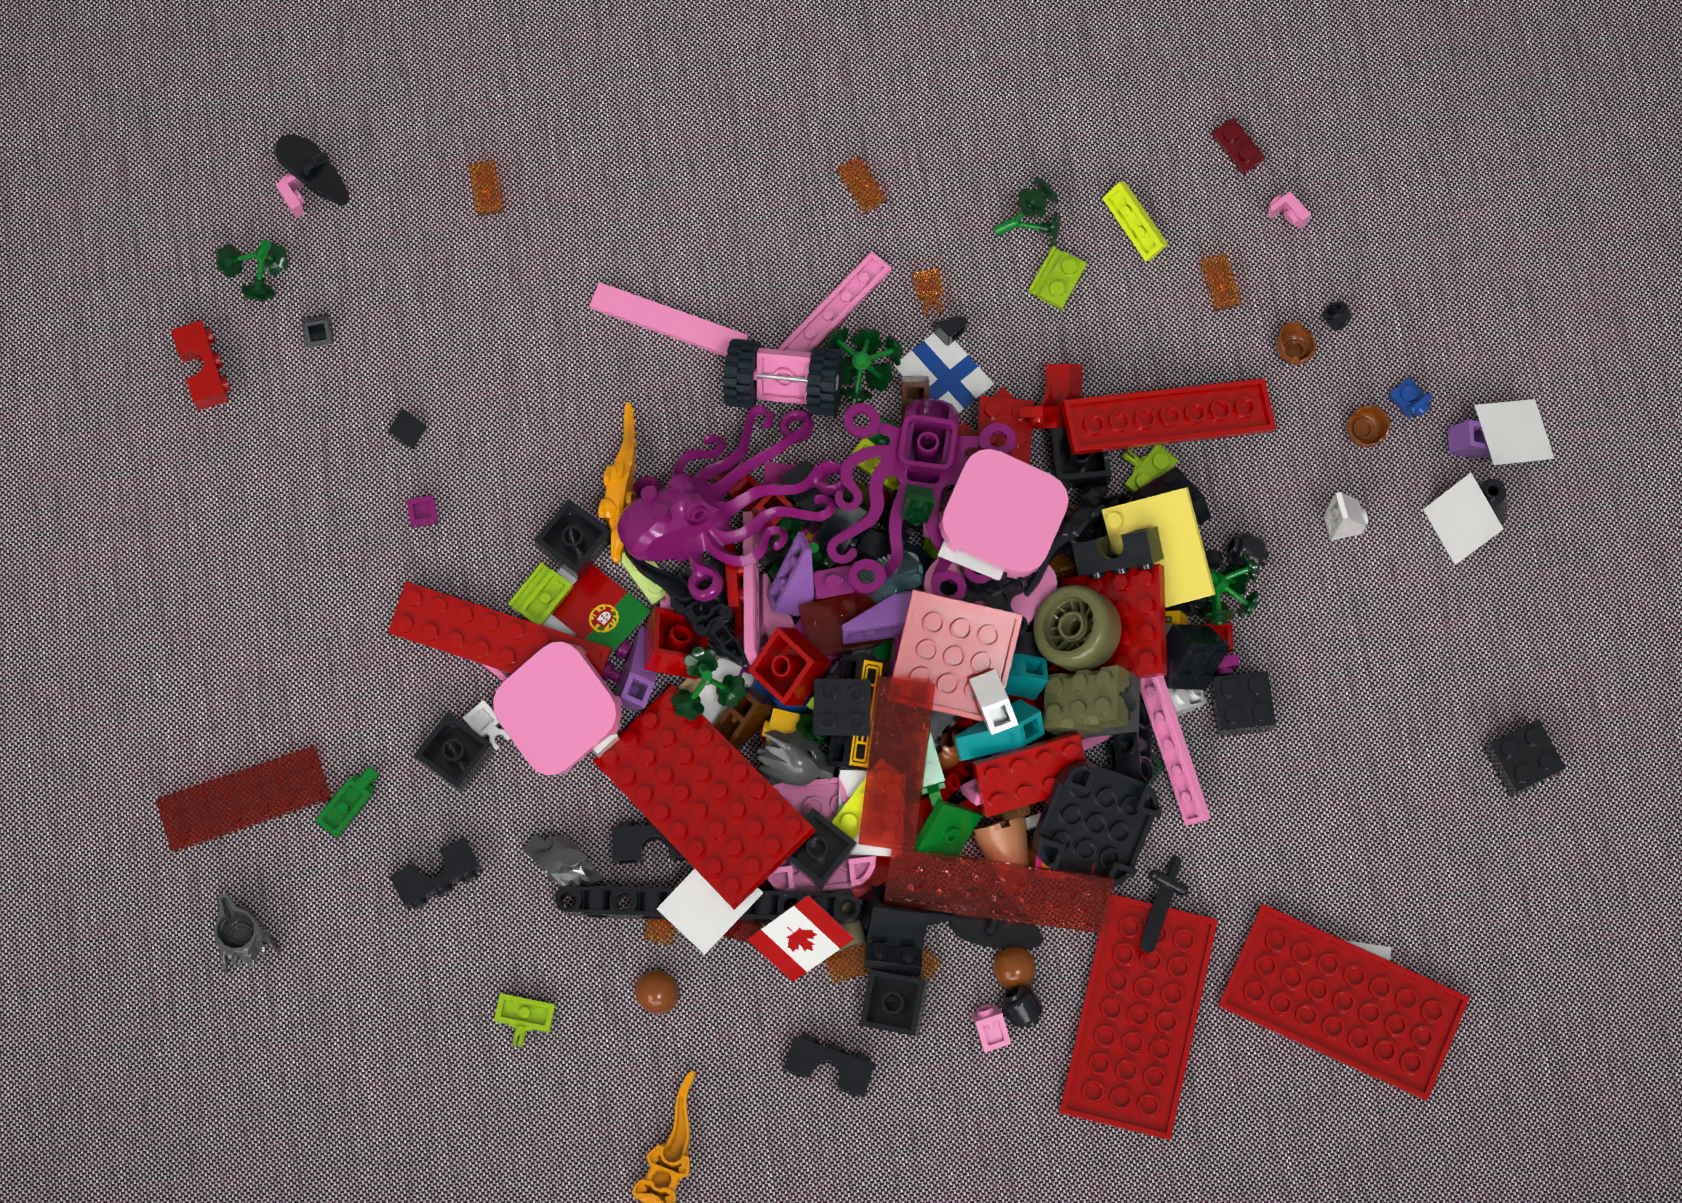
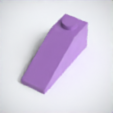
(1468, 440)
(794, 579)
(878, 622)

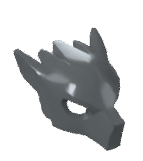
(788, 761)
(562, 861)
(240, 934)

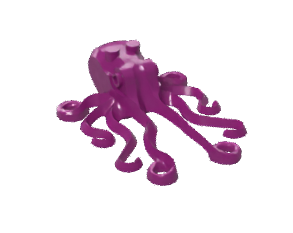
(919, 454)
(692, 518)

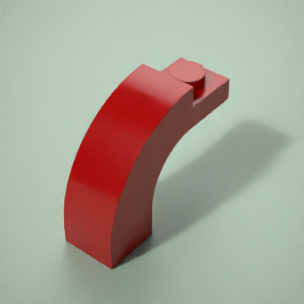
(1062, 383)
(759, 504)

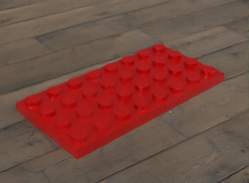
(705, 798)
(1344, 1002)
(1138, 1020)

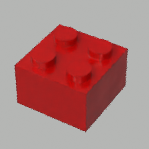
(668, 641)
(789, 666)

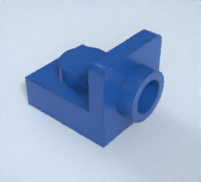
(1410, 399)

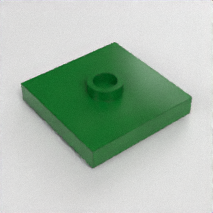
(947, 828)

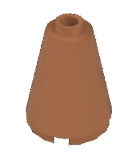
(1004, 841)

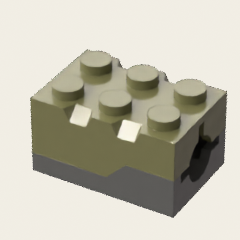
(1092, 702)

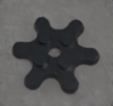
(993, 593)

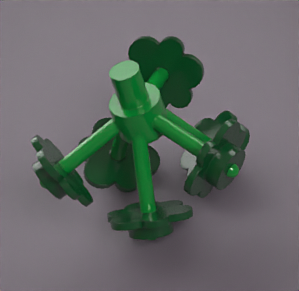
(867, 346)
(1234, 583)

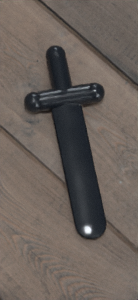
(1161, 903)

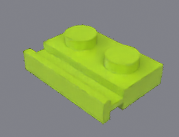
(1057, 278)
(540, 595)

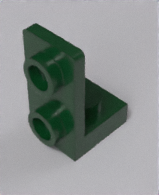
(917, 504)

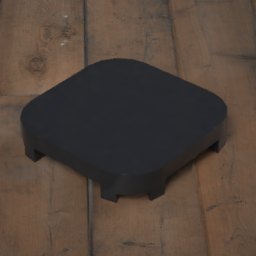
(1095, 821)

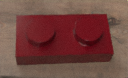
(1238, 146)

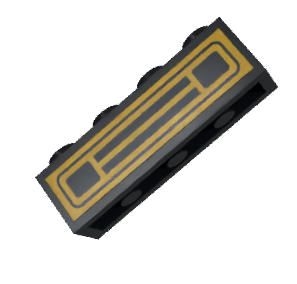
(853, 751)

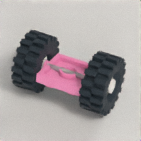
(783, 377)

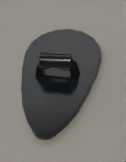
(311, 167)
(995, 932)

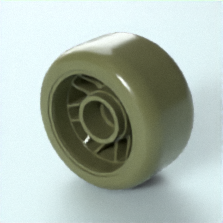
(1077, 628)

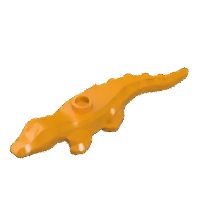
(619, 484)
(671, 1159)

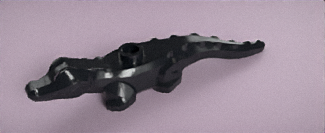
(1073, 528)
(705, 617)

